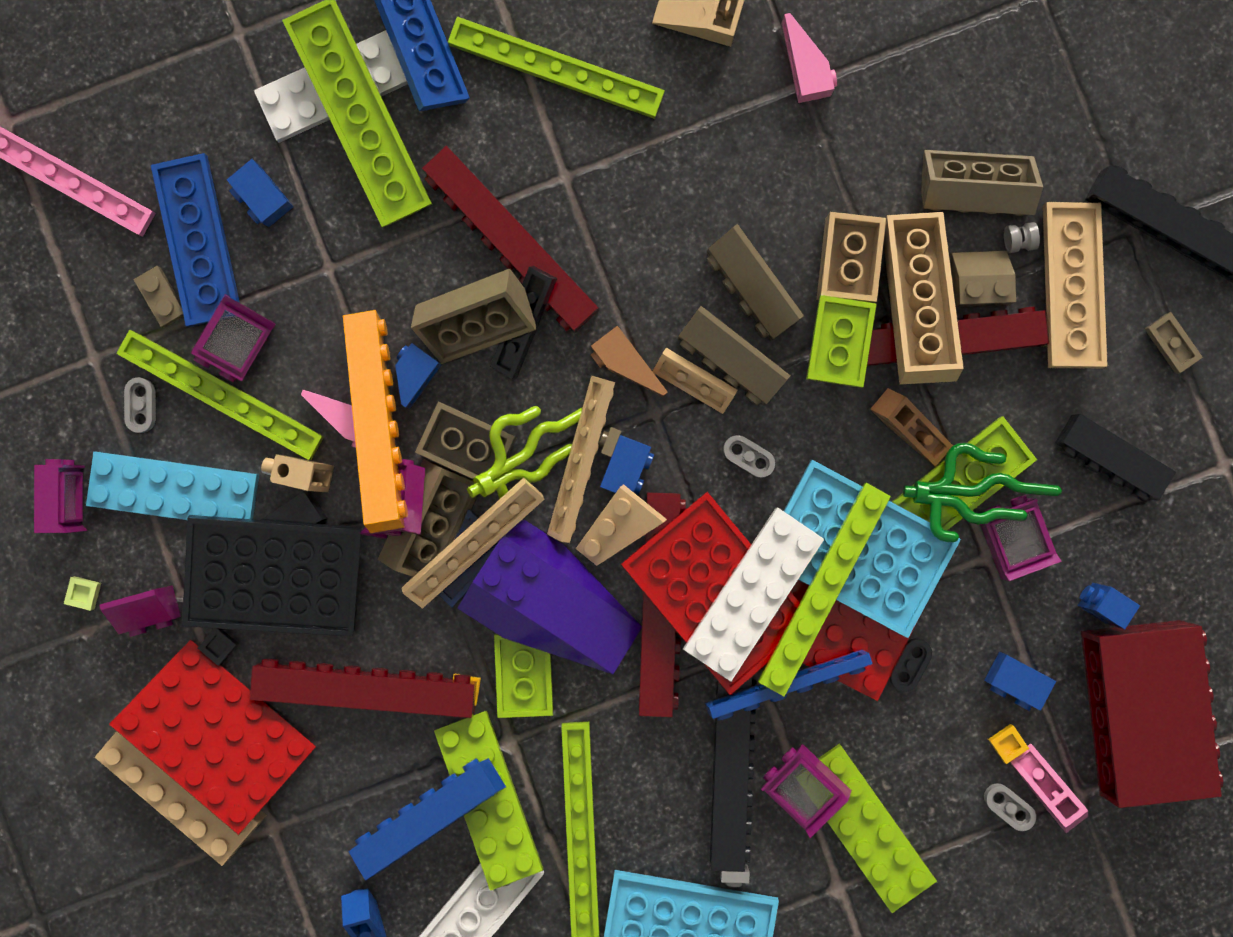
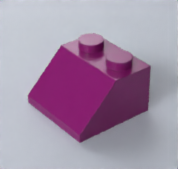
(142, 610)

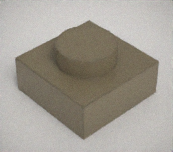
(608, 441)

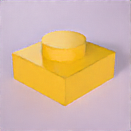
(1008, 743)

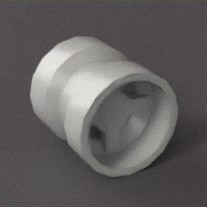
(1022, 237)

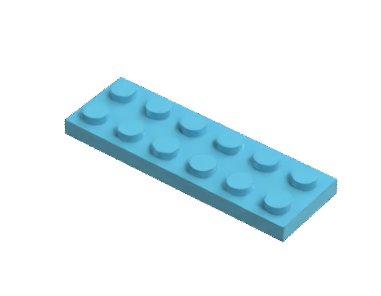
(169, 488)

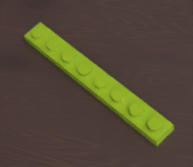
(556, 67)
(220, 394)
(824, 589)
(580, 829)

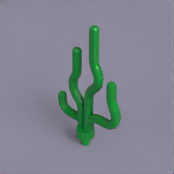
(940, 492)

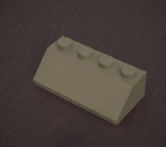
(980, 182)
(753, 284)
(474, 317)
(732, 356)
(442, 517)

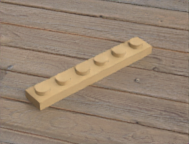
(581, 459)
(473, 543)

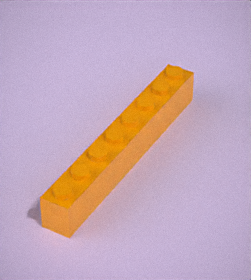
(373, 422)

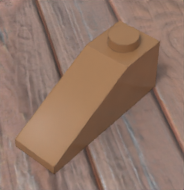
(621, 358)
(911, 426)

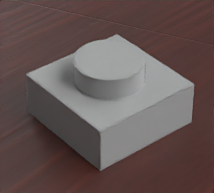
(735, 879)

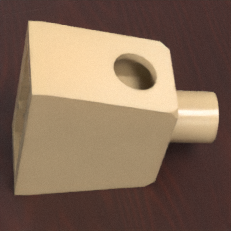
(298, 473)

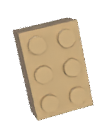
(851, 257)

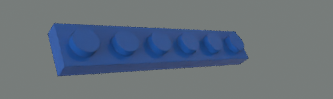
(752, 697)

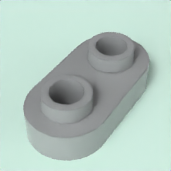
(136, 405)
(748, 456)
(1008, 806)

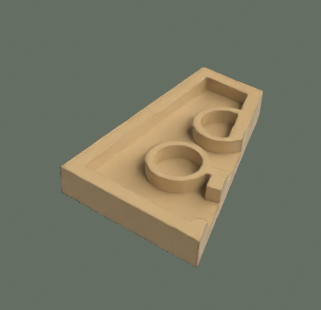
(618, 526)

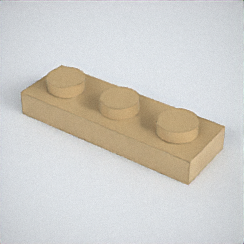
(694, 380)

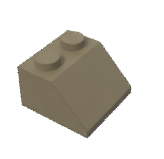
(983, 279)

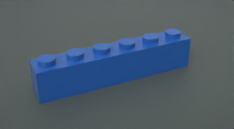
(427, 818)

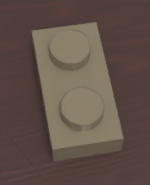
(160, 296)
(1173, 343)

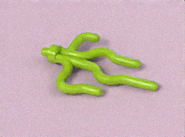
(502, 469)

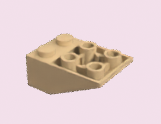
(701, 18)

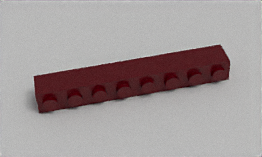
(507, 235)
(976, 334)
(658, 636)
(363, 689)

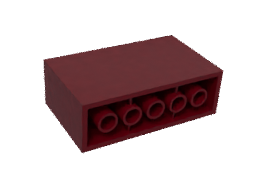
(1152, 713)

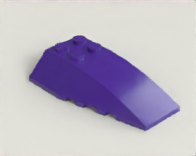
(549, 601)

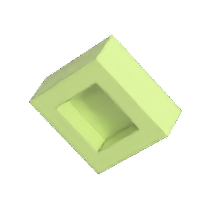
(82, 593)

